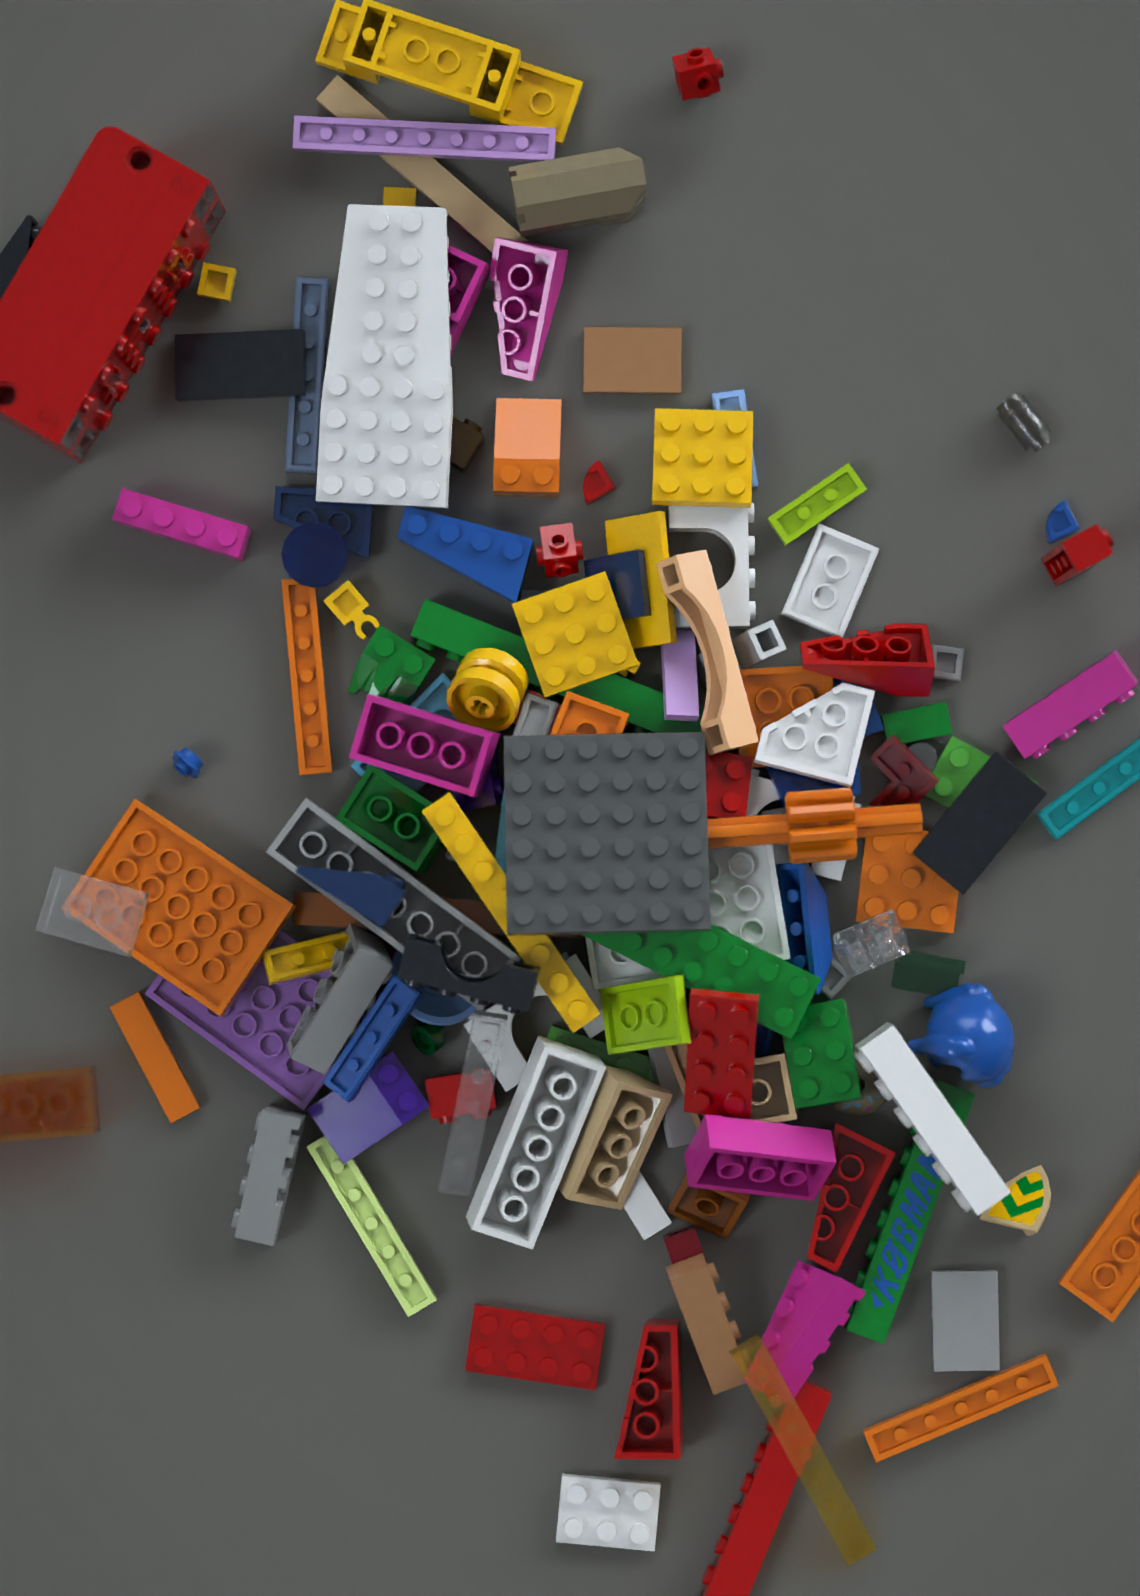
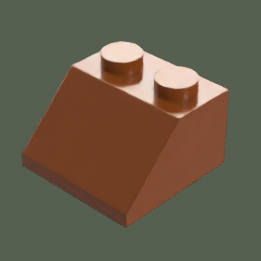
(707, 1208)

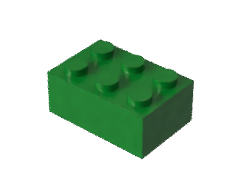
(823, 1058)

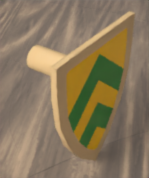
(1025, 1205)

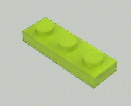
(816, 504)

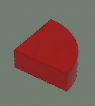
(596, 483)

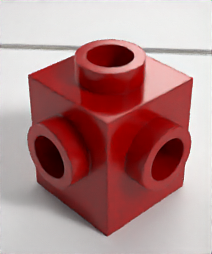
(697, 73)
(559, 550)

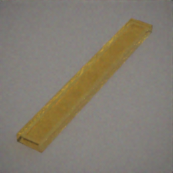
(802, 1449)

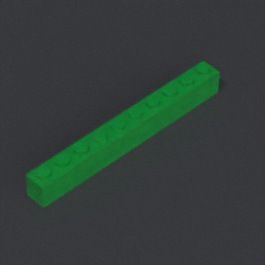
(460, 634)

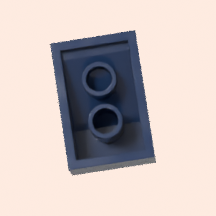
(367, 893)

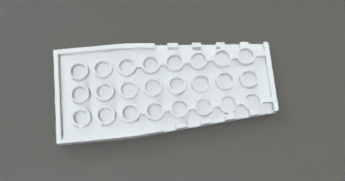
(389, 363)

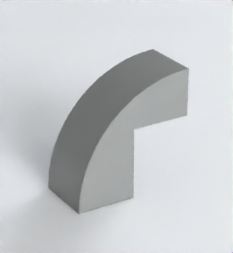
(751, 647)

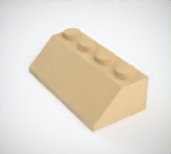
(614, 1139)

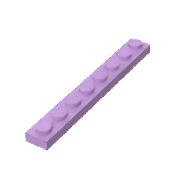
(423, 139)

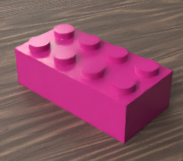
(424, 745)
(759, 1158)

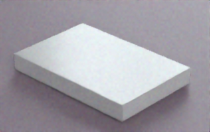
(830, 581)

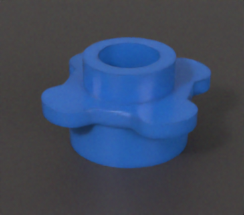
(187, 763)

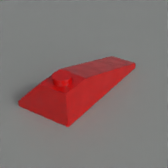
(888, 660)

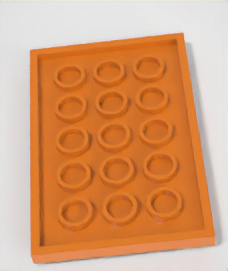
(202, 912)

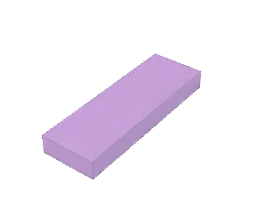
(680, 678)

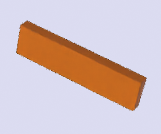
(155, 1057)

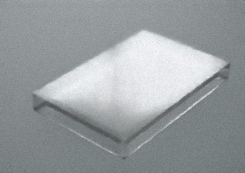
(92, 912)

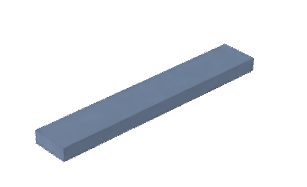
(304, 411)

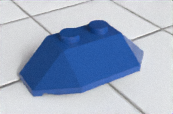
(805, 919)

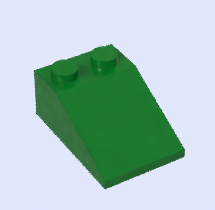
(392, 819)

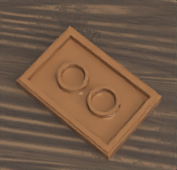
(632, 360)

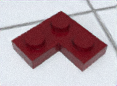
(907, 772)

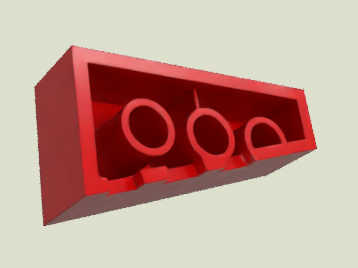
(846, 1195)

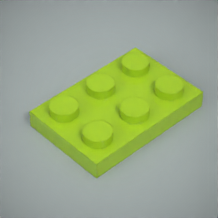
(645, 1015)

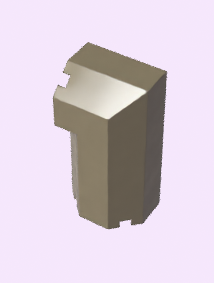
(578, 191)

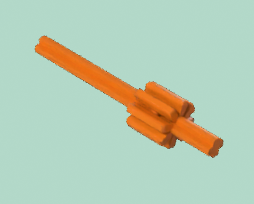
(816, 826)

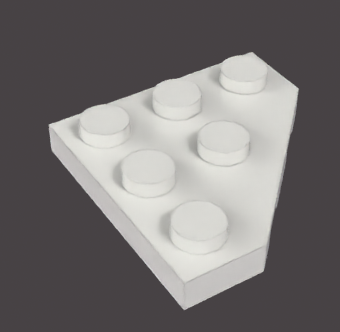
(820, 737)

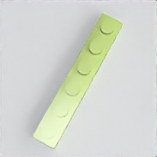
(374, 1228)

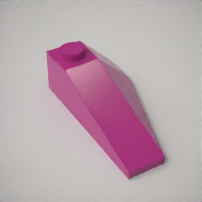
(526, 292)

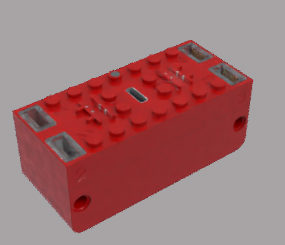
(99, 288)

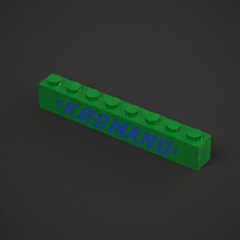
(900, 1231)

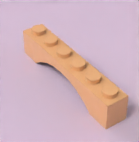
(692, 588)

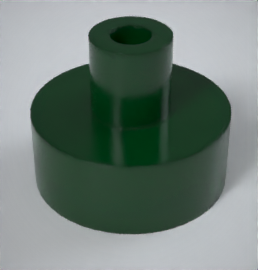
(428, 1037)

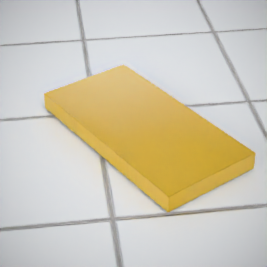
(649, 534)

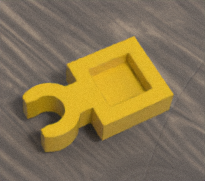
(350, 606)

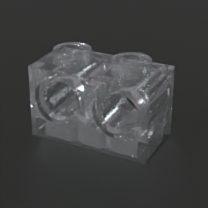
(871, 943)

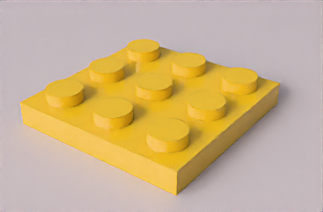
(702, 458)
(575, 634)

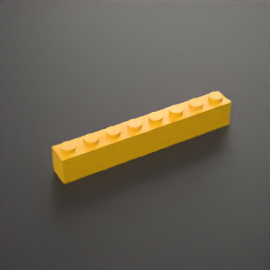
(490, 884)

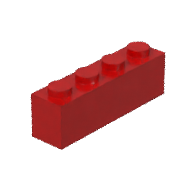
(1078, 554)

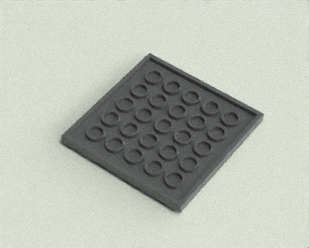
(606, 834)

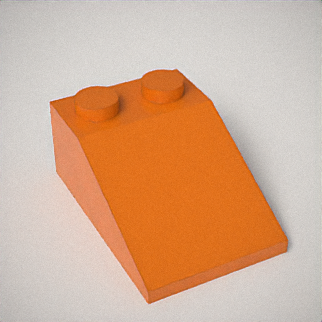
(527, 447)

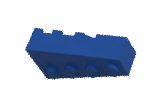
(474, 551)

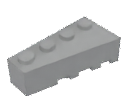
(341, 1000)
(269, 1175)

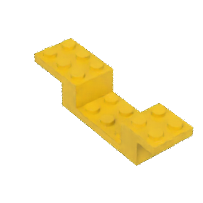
(449, 63)

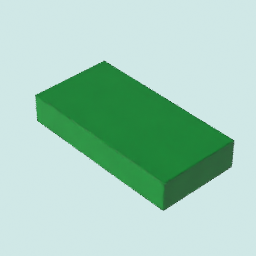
(918, 723)

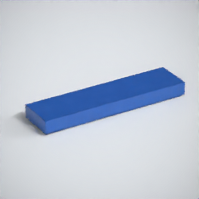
(372, 1038)

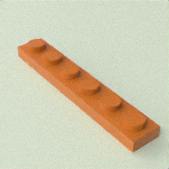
(307, 678)
(960, 1407)

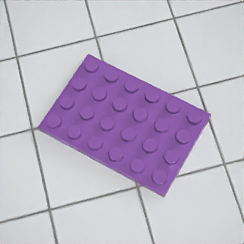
(256, 1026)

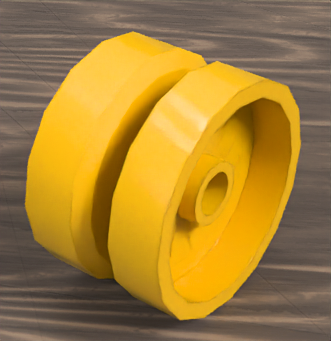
(487, 689)

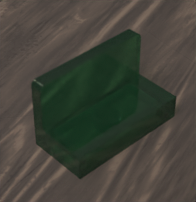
(926, 973)

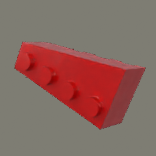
(655, 1398)

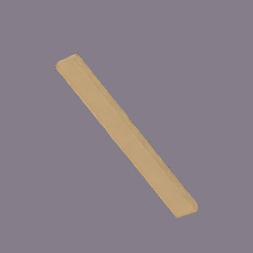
(425, 173)

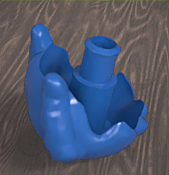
(968, 1033)

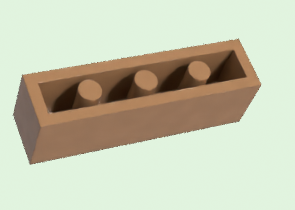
(706, 1320)

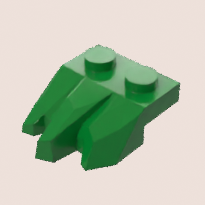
(390, 668)

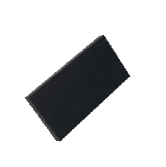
(240, 365)
(979, 823)

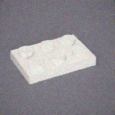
(608, 1512)

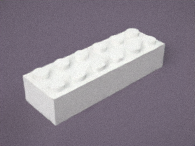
(932, 1118)
(535, 1142)

